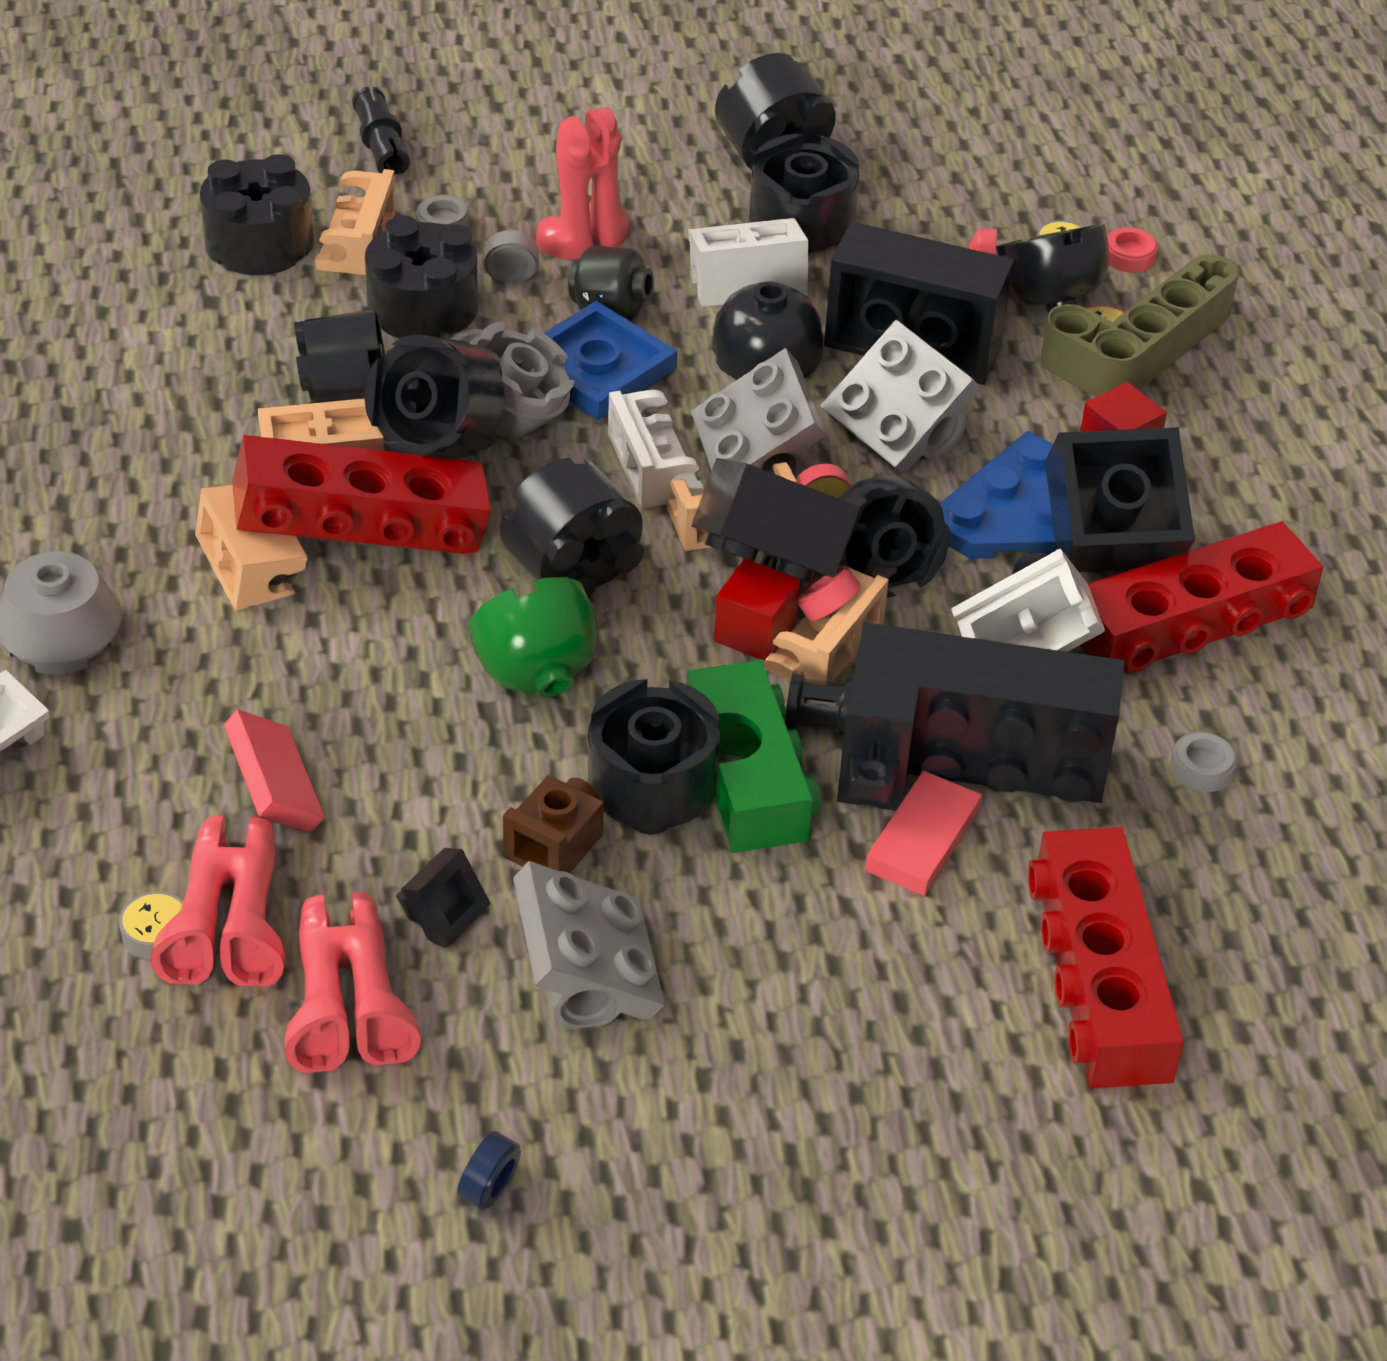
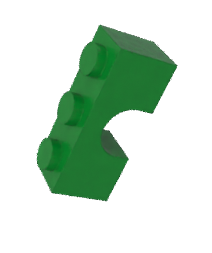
(765, 794)

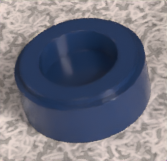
(489, 1170)

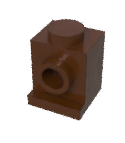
(559, 816)

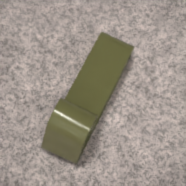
(1144, 338)

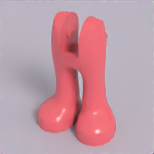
(582, 156)
(248, 946)
(319, 1030)

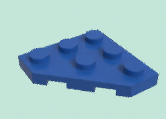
(1004, 504)

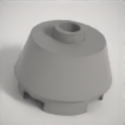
(531, 377)
(57, 612)

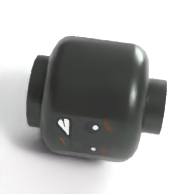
(612, 278)

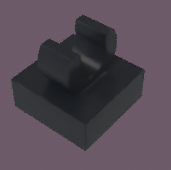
(444, 896)

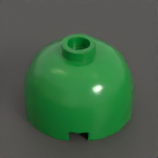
(536, 638)

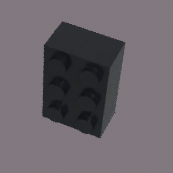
(933, 288)

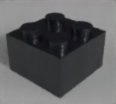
(1119, 497)
(765, 513)

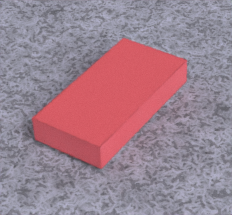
(273, 771)
(923, 833)

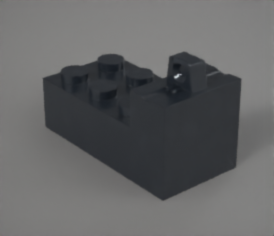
(976, 717)

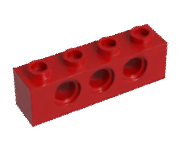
(359, 495)
(1203, 596)
(1106, 959)

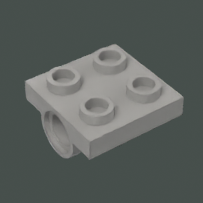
(903, 399)
(762, 418)
(587, 948)

